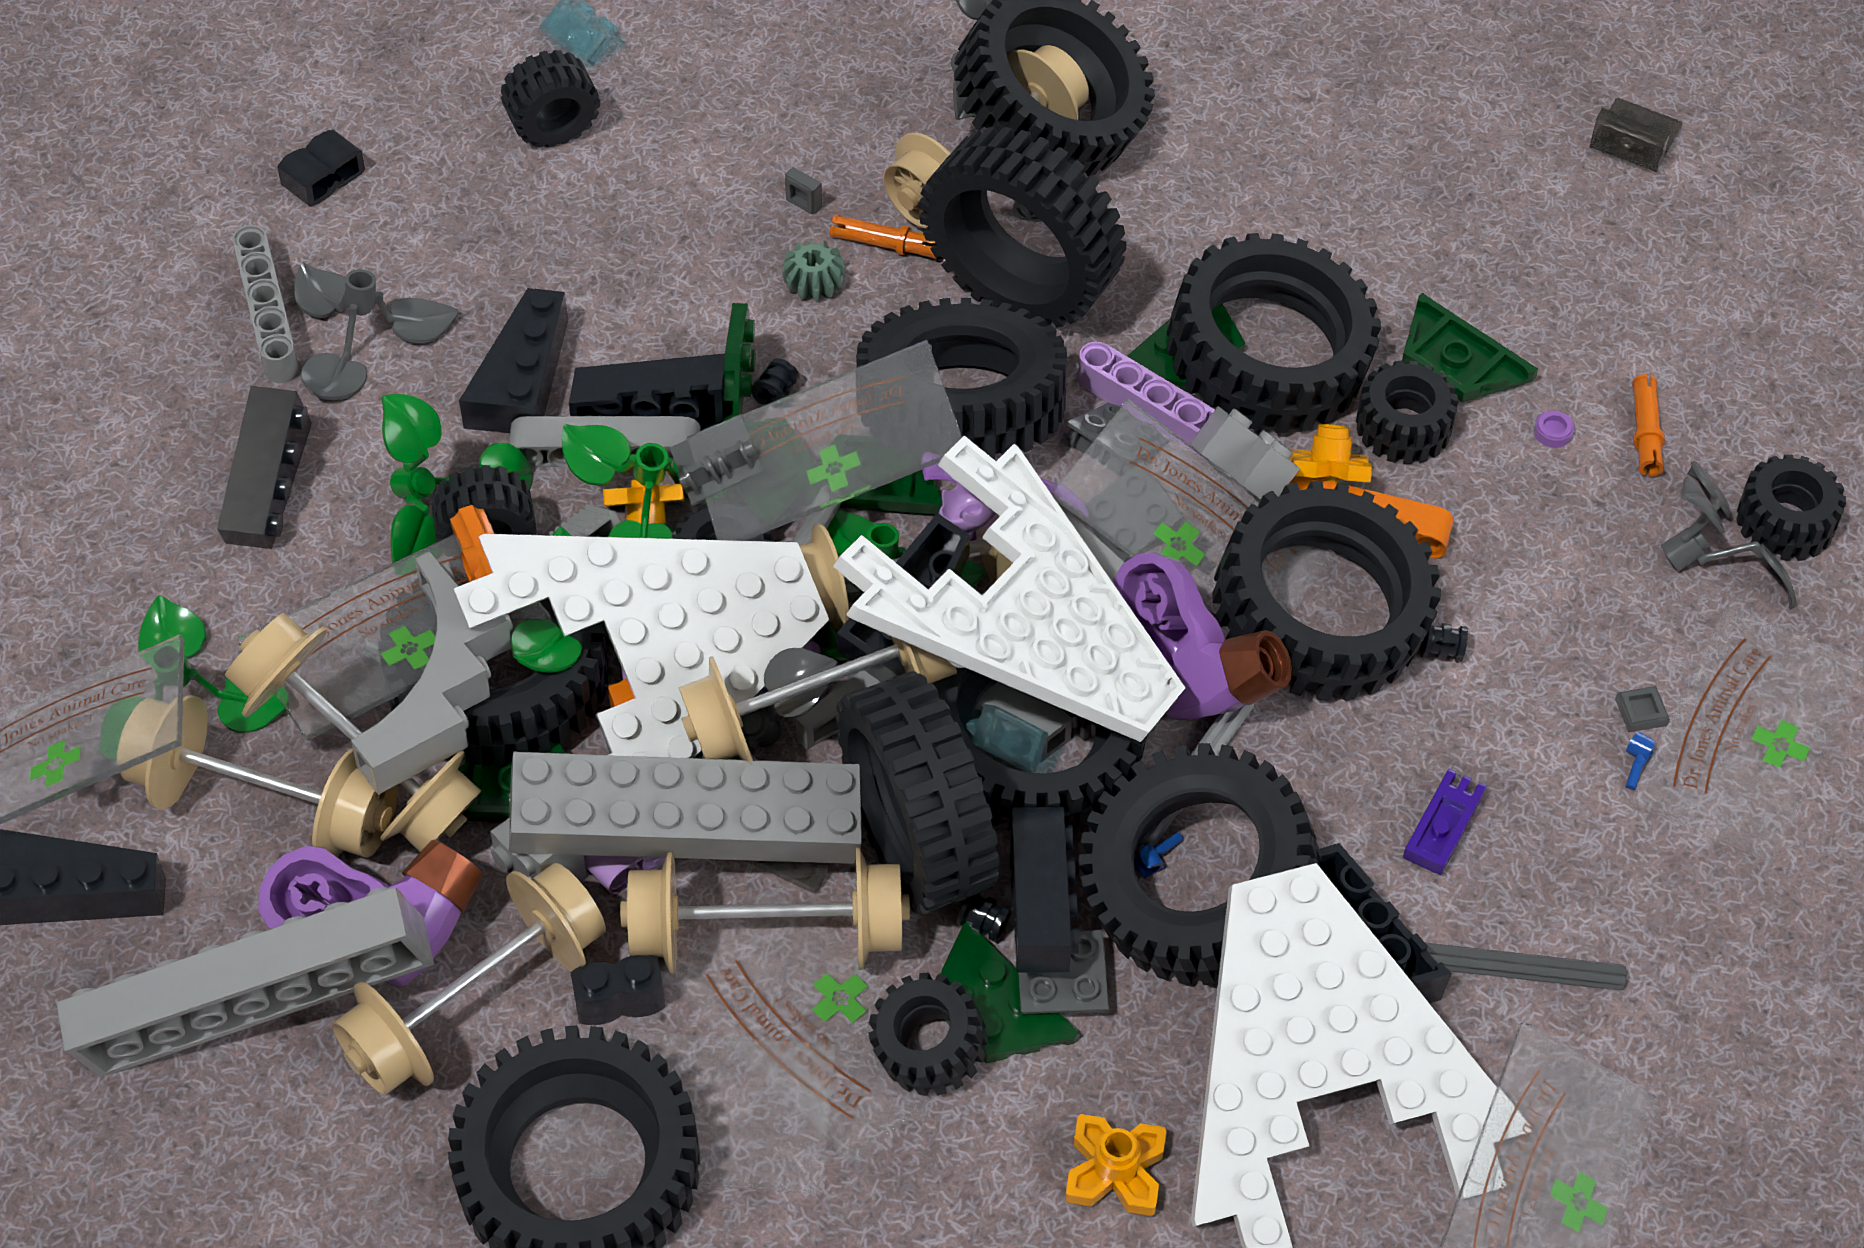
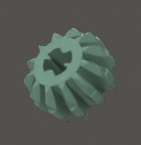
(813, 270)

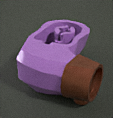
(1215, 671)
(312, 878)

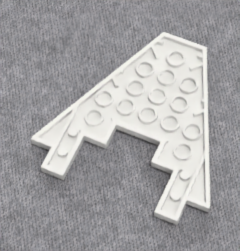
(665, 614)
(1044, 625)
(1306, 1013)

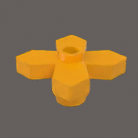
(1332, 457)
(633, 498)
(1115, 1163)

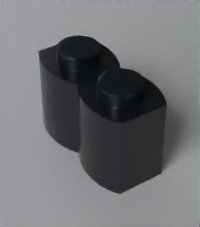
(321, 167)
(612, 990)

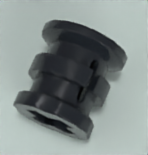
(775, 382)
(1445, 642)
(985, 916)

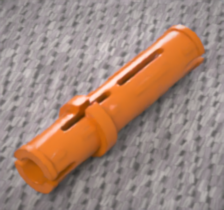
(898, 239)
(1648, 435)

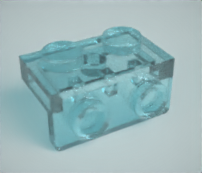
(579, 32)

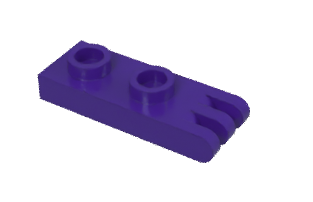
(1443, 823)

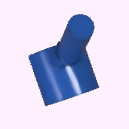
(1641, 748)
(1149, 858)

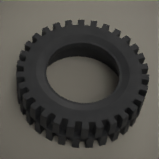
(1109, 62)
(990, 258)
(968, 334)
(538, 706)
(1073, 788)
(1136, 923)
(561, 1075)

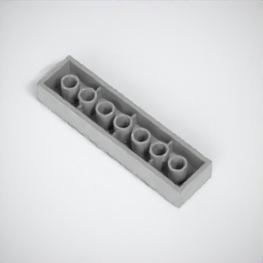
(684, 808)
(244, 982)

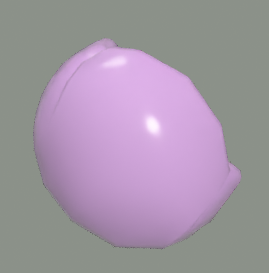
(964, 509)

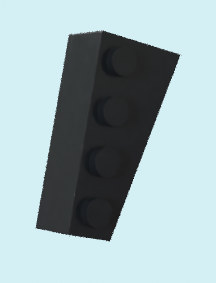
(519, 366)
(653, 388)
(264, 467)
(928, 557)
(75, 880)
(1041, 890)
(1383, 921)

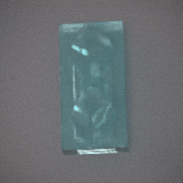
(1008, 737)

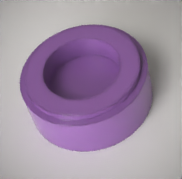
(1554, 429)

